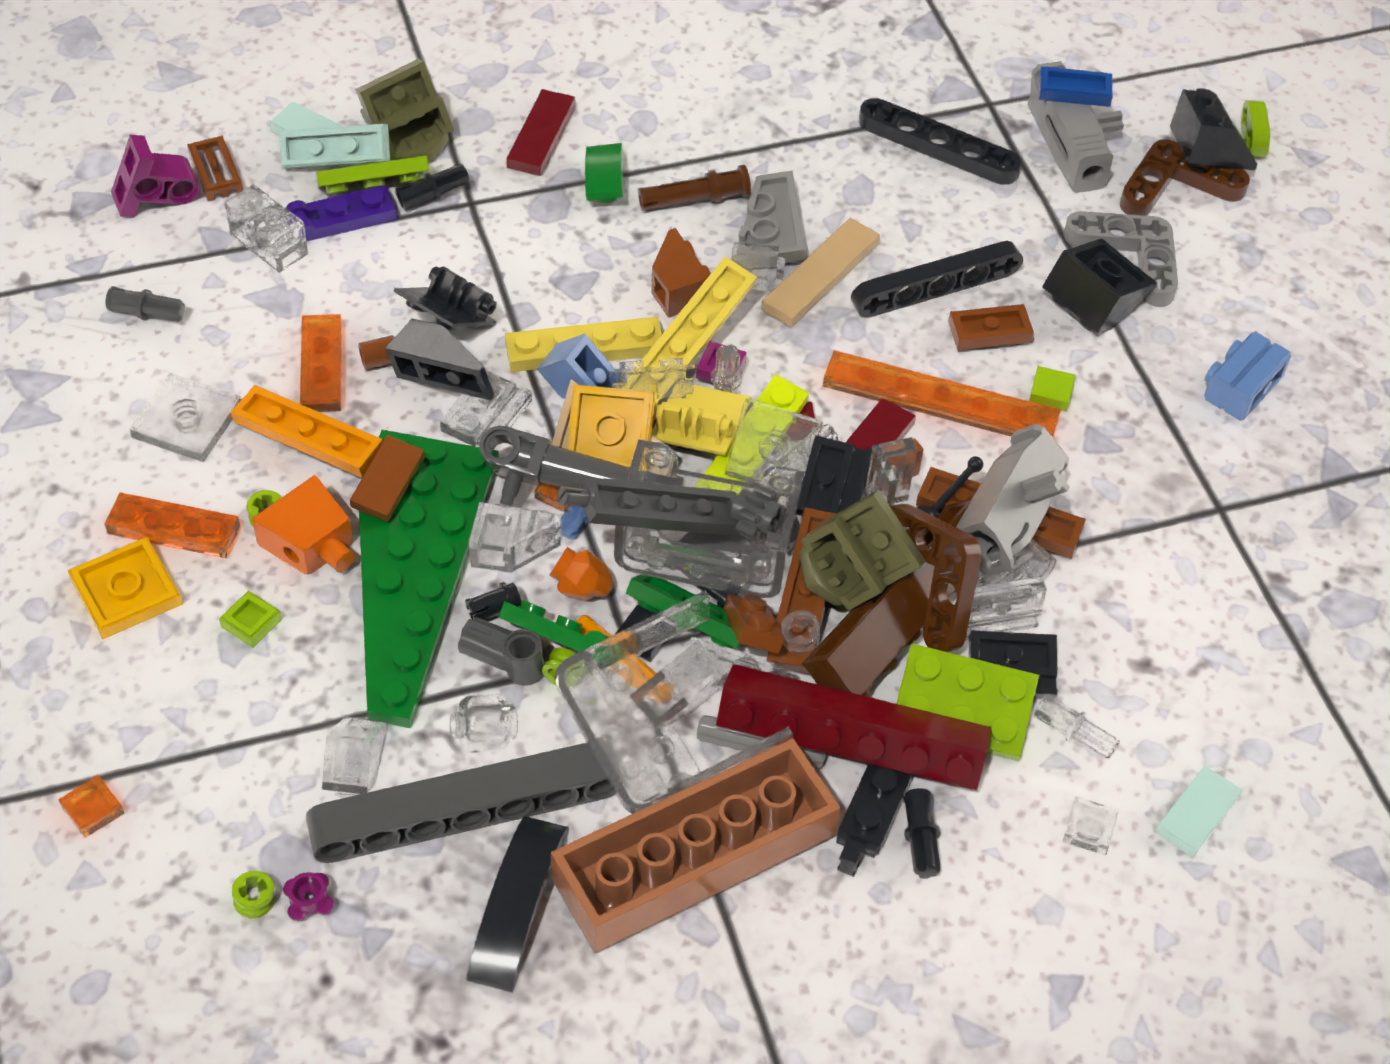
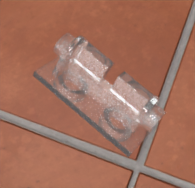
(668, 377)

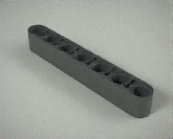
(455, 803)

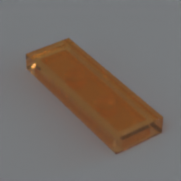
(321, 362)

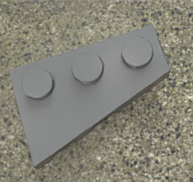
(775, 216)

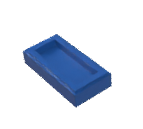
(1075, 86)

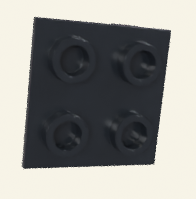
(451, 300)

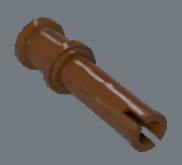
(711, 187)

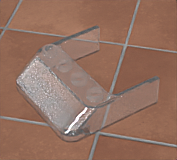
(632, 753)

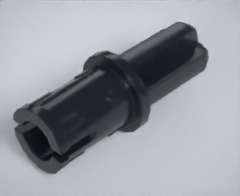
(431, 186)
(922, 832)

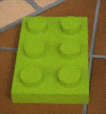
(973, 693)

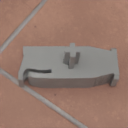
(1075, 136)
(1015, 497)

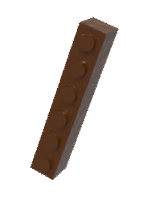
(879, 628)

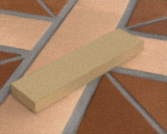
(820, 272)

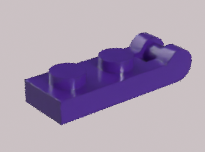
(344, 212)

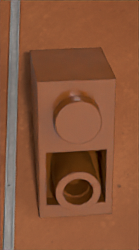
(676, 274)

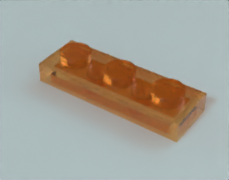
(172, 525)

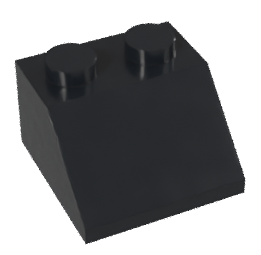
(1208, 132)
(1097, 284)

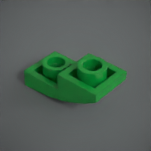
(604, 172)

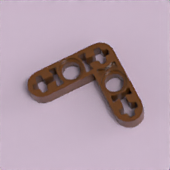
(1169, 168)
(955, 562)

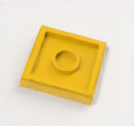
(609, 422)
(125, 587)

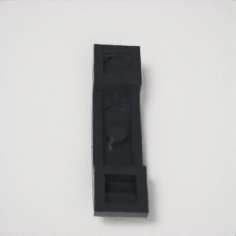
(514, 903)

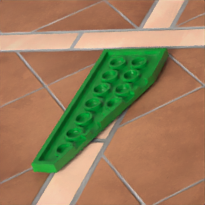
(414, 572)

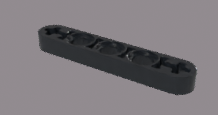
(876, 117)
(883, 294)

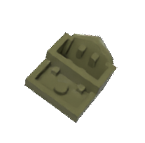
(411, 109)
(857, 553)

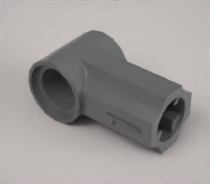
(504, 649)

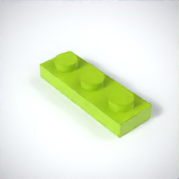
(372, 174)

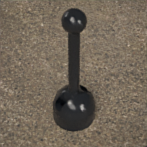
(974, 465)

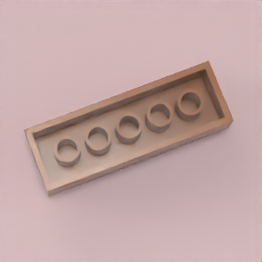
(694, 844)

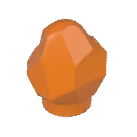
(581, 575)

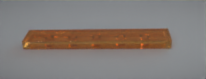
(936, 395)

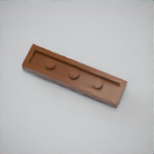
(1056, 533)
(798, 597)

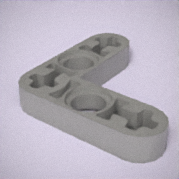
(1143, 243)

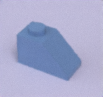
(578, 361)

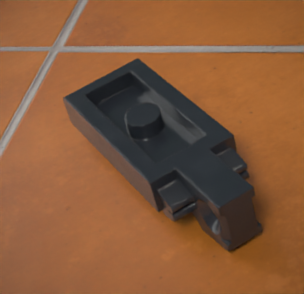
(870, 815)

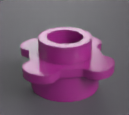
(306, 884)

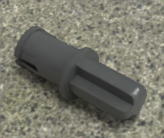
(144, 304)

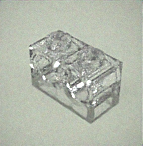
(266, 228)

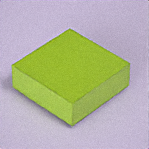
(1052, 388)
(250, 619)

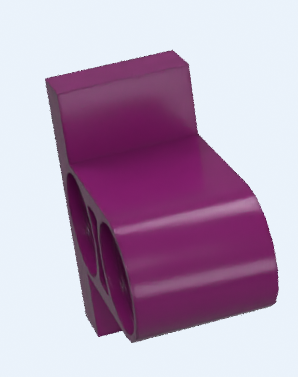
(151, 178)

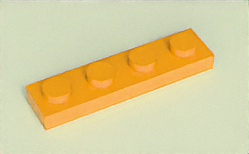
(307, 430)

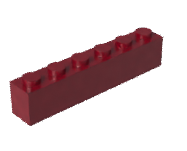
(855, 726)

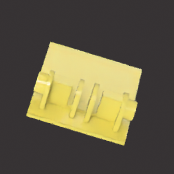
(699, 421)

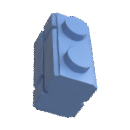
(1246, 375)

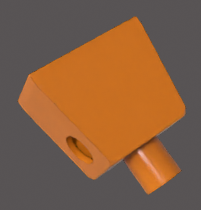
(306, 529)

